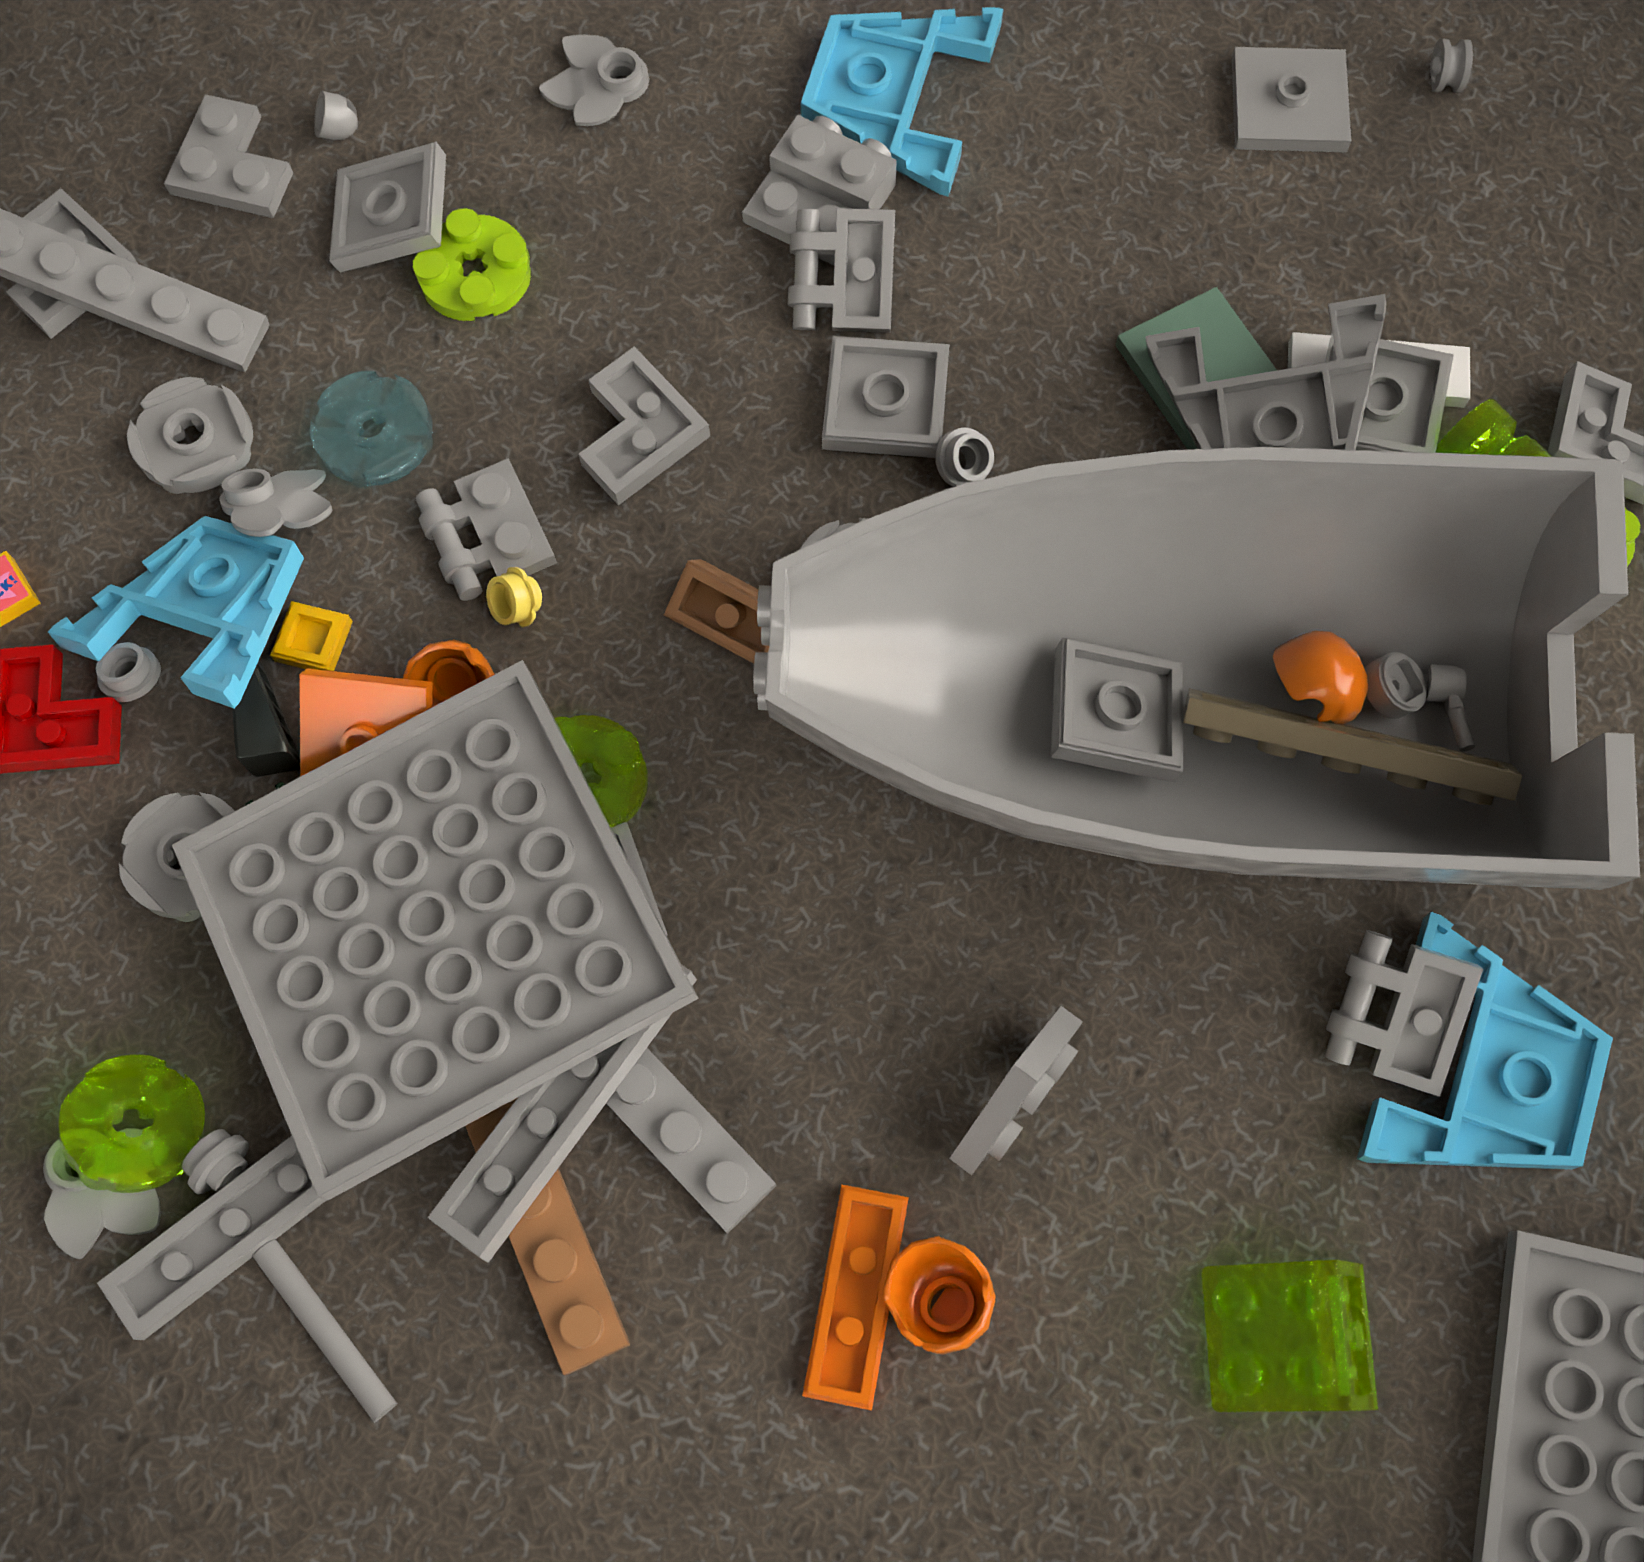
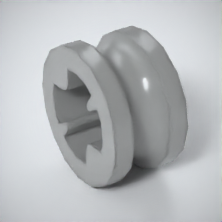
(1451, 65)

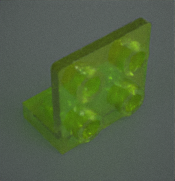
(1289, 1337)

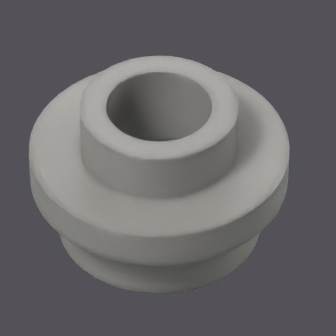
(977, 452)
(127, 672)
(215, 1161)

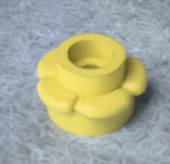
(514, 597)

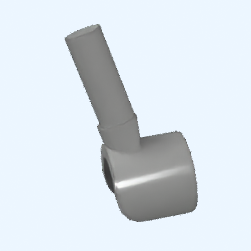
(1448, 685)

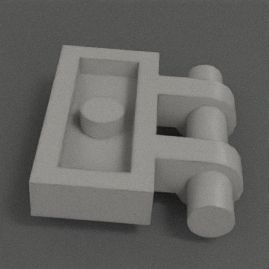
(861, 270)
(502, 519)
(1422, 1020)

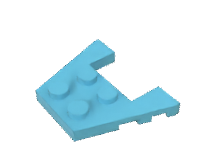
(874, 74)
(204, 583)
(1520, 1084)

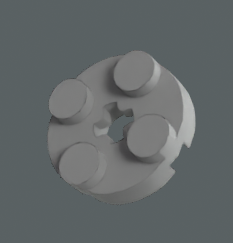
(197, 465)
(151, 857)

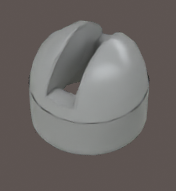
(334, 117)

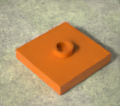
(350, 709)

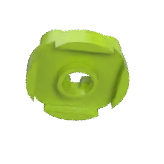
(466, 238)

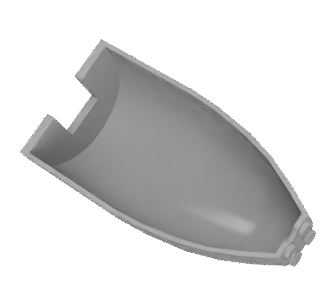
(937, 627)

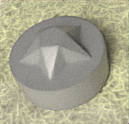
(1395, 685)

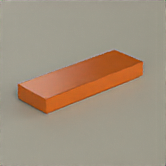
(851, 1305)

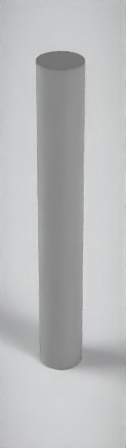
(324, 1330)

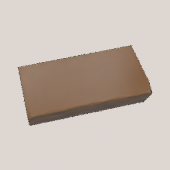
(717, 608)

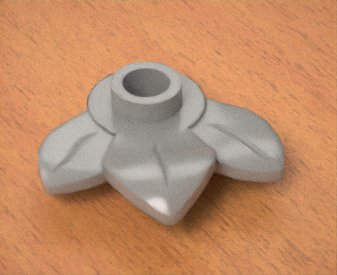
(590, 82)
(264, 503)
(79, 1214)

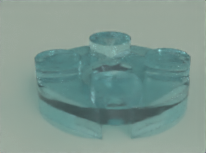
(376, 458)

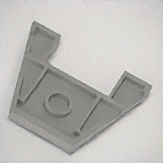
(1280, 408)

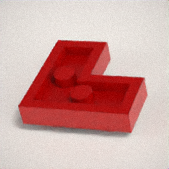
(43, 730)

